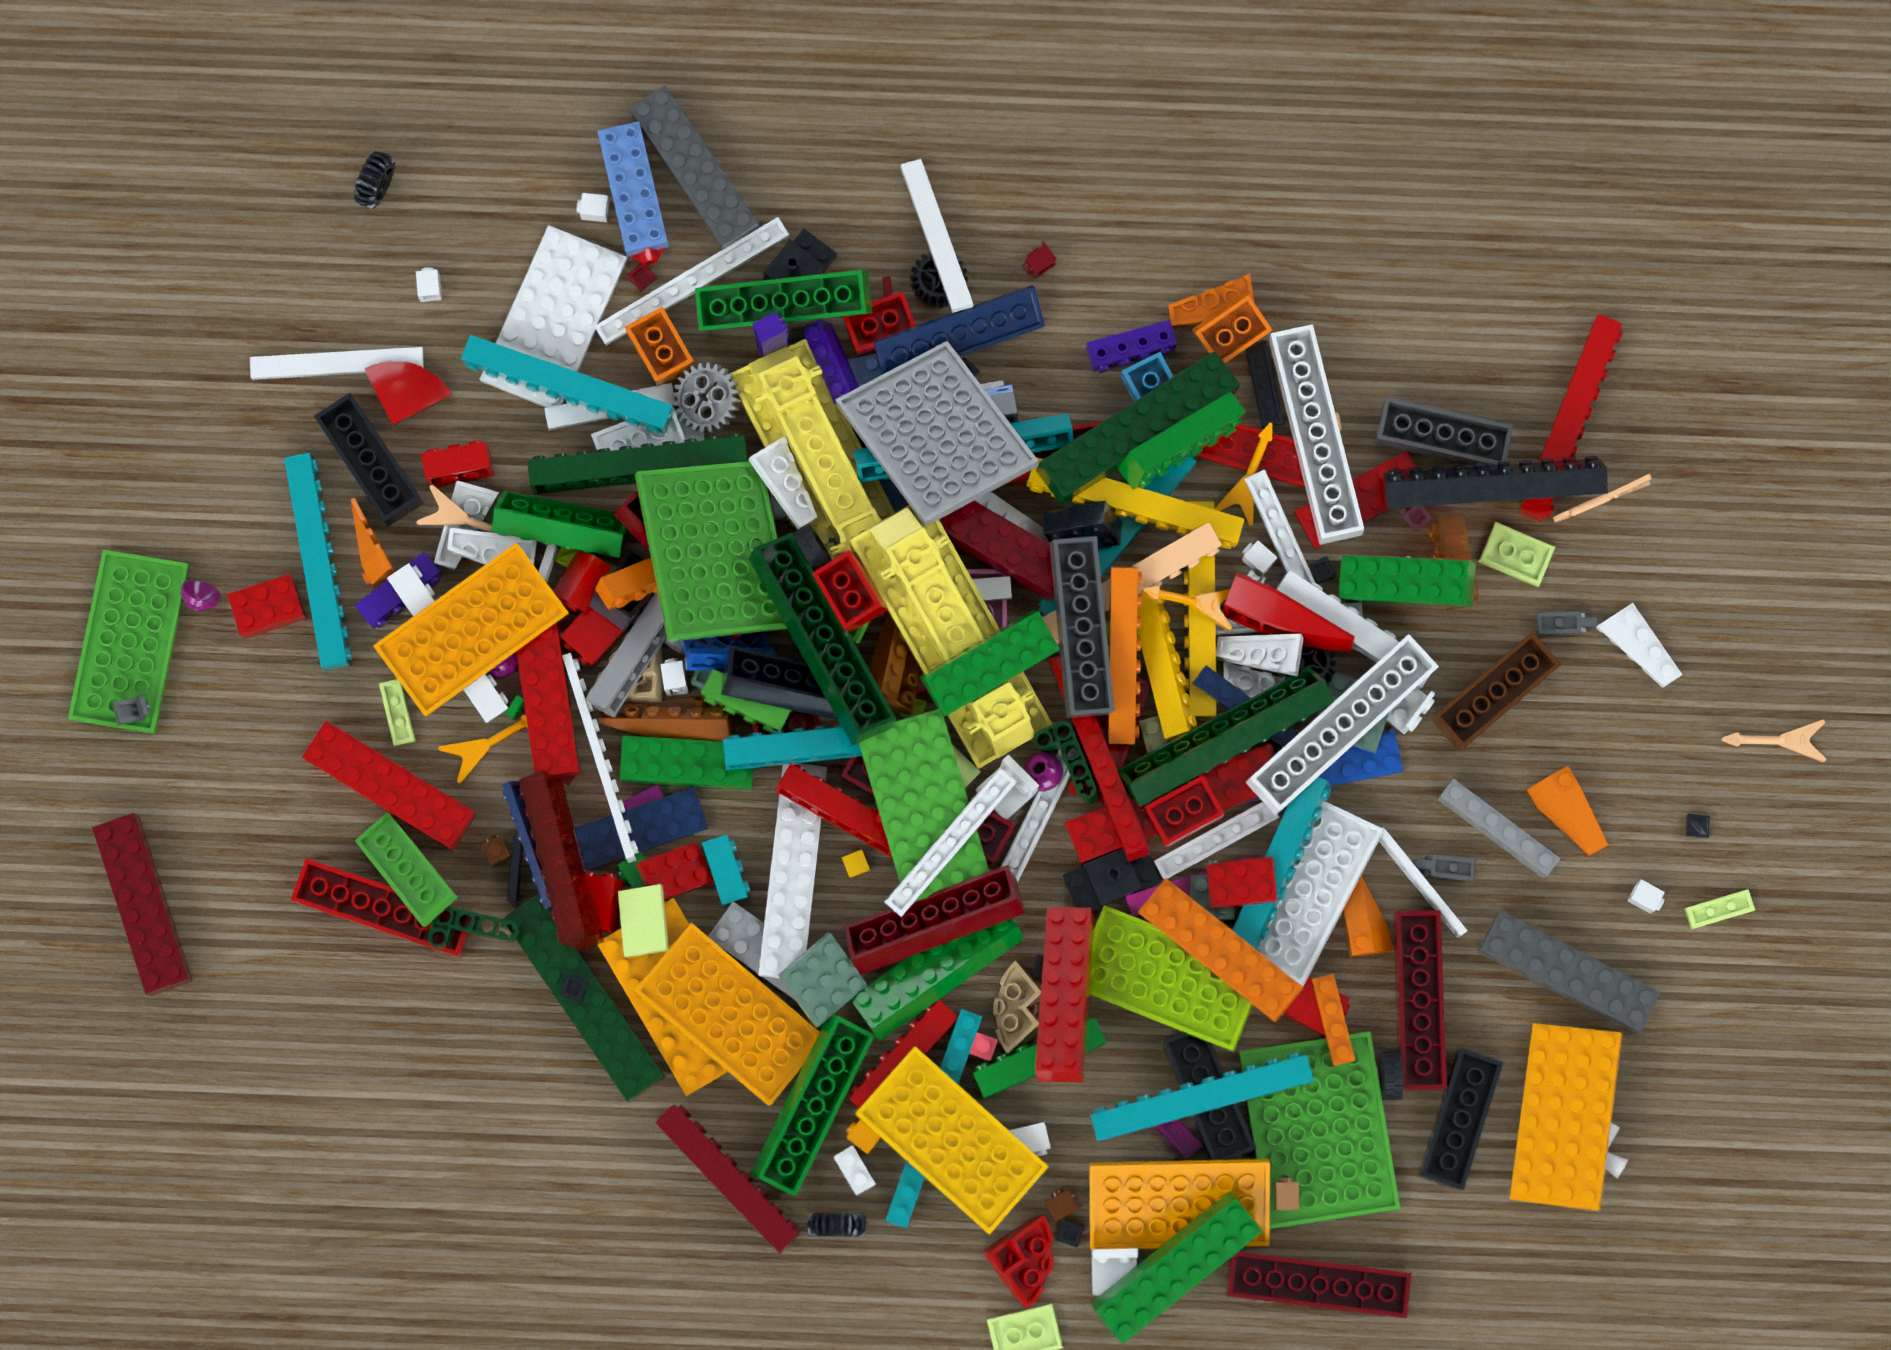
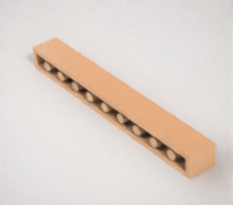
(1161, 565)

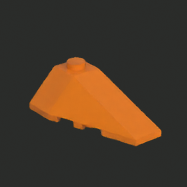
(372, 556)
(1567, 807)
(1364, 924)

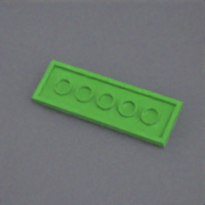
(406, 869)

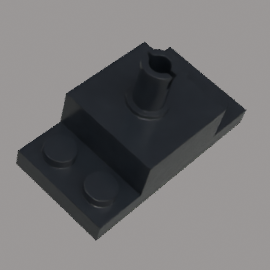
(801, 258)
(1110, 879)

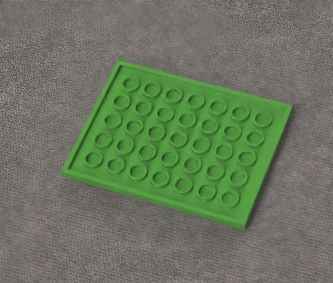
(700, 544)
(1325, 1134)

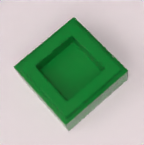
(515, 708)

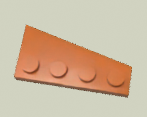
(1202, 306)

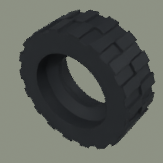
(812, 547)
(1391, 1075)

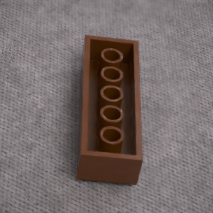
(1495, 692)

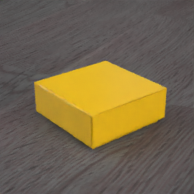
(855, 863)

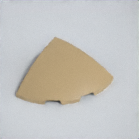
(650, 685)
(1017, 1008)

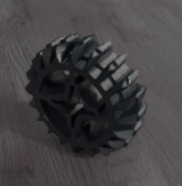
(374, 179)
(930, 274)
(1325, 658)
(837, 1224)

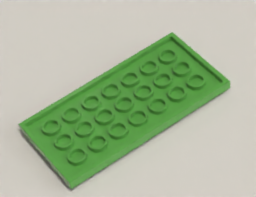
(128, 638)
(920, 796)

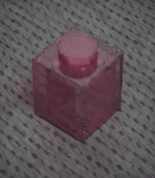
(1416, 516)

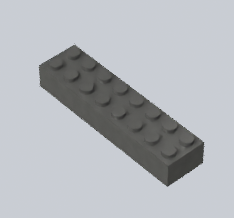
(693, 168)
(1081, 627)
(1568, 972)

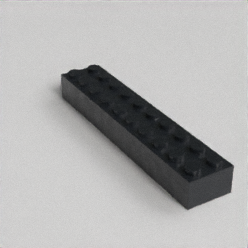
(1495, 482)

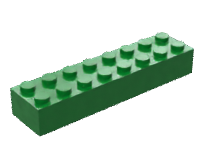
(790, 298)
(929, 976)
(812, 1104)
(1176, 1267)

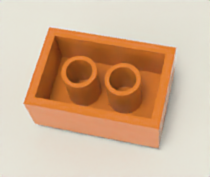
(1232, 328)
(659, 346)

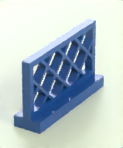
(713, 658)

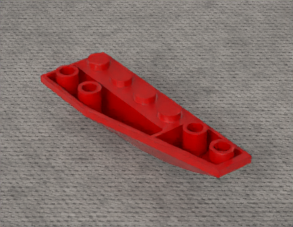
(1275, 613)

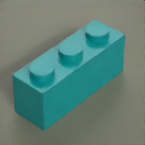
(726, 870)

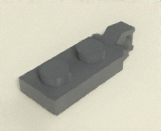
(1563, 623)
(1447, 867)

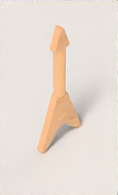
(1633, 486)
(451, 514)
(1795, 740)

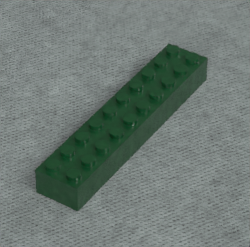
(1107, 444)
(619, 466)
(822, 639)
(1225, 736)
(597, 1015)

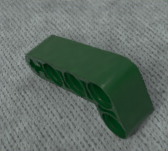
(1073, 763)
(475, 928)

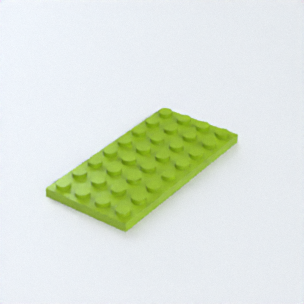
(1159, 980)

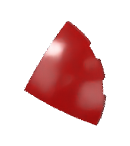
(405, 388)
(1024, 1259)

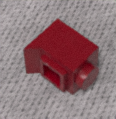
(1039, 261)

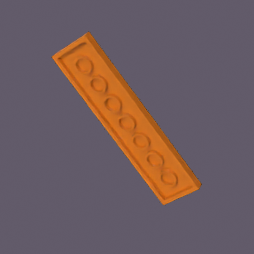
(1220, 950)

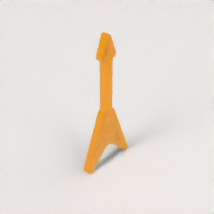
(1240, 493)
(1206, 604)
(475, 750)

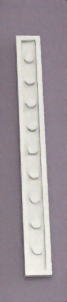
(698, 276)
(604, 766)

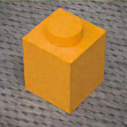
(862, 1136)

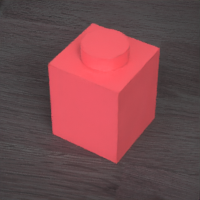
(983, 1047)

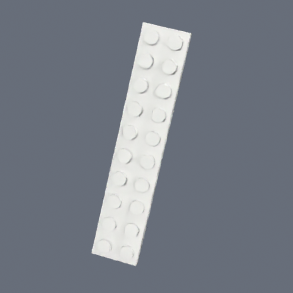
(790, 883)

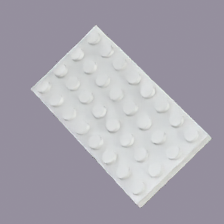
(559, 306)
(1319, 890)

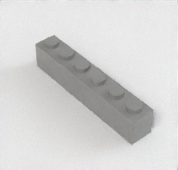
(629, 660)
(1498, 828)

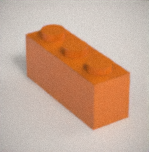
(627, 584)

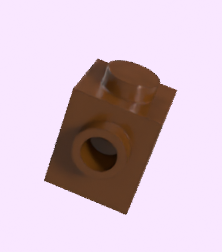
(496, 850)
(1062, 1204)

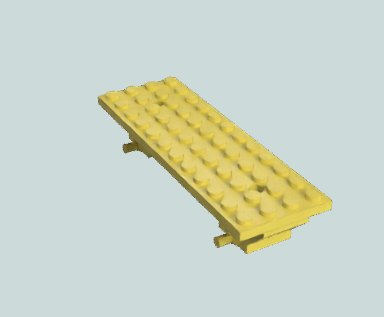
(790, 399)
(939, 618)

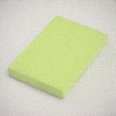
(1516, 554)
(643, 920)
(1026, 1330)

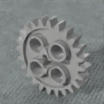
(692, 385)

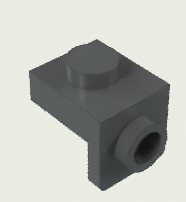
(131, 710)

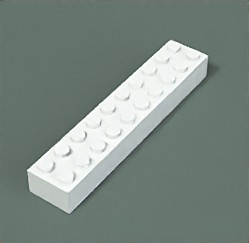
(1316, 434)
(1342, 724)

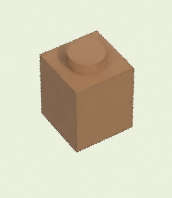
(1286, 1194)

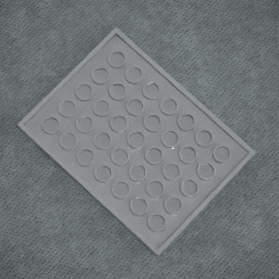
(936, 433)

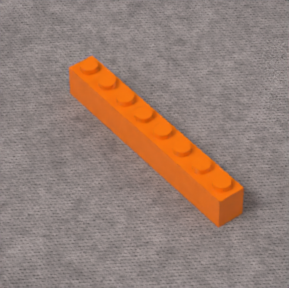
(1123, 653)

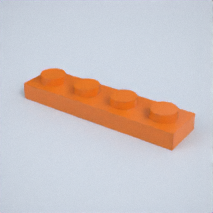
(1333, 1019)

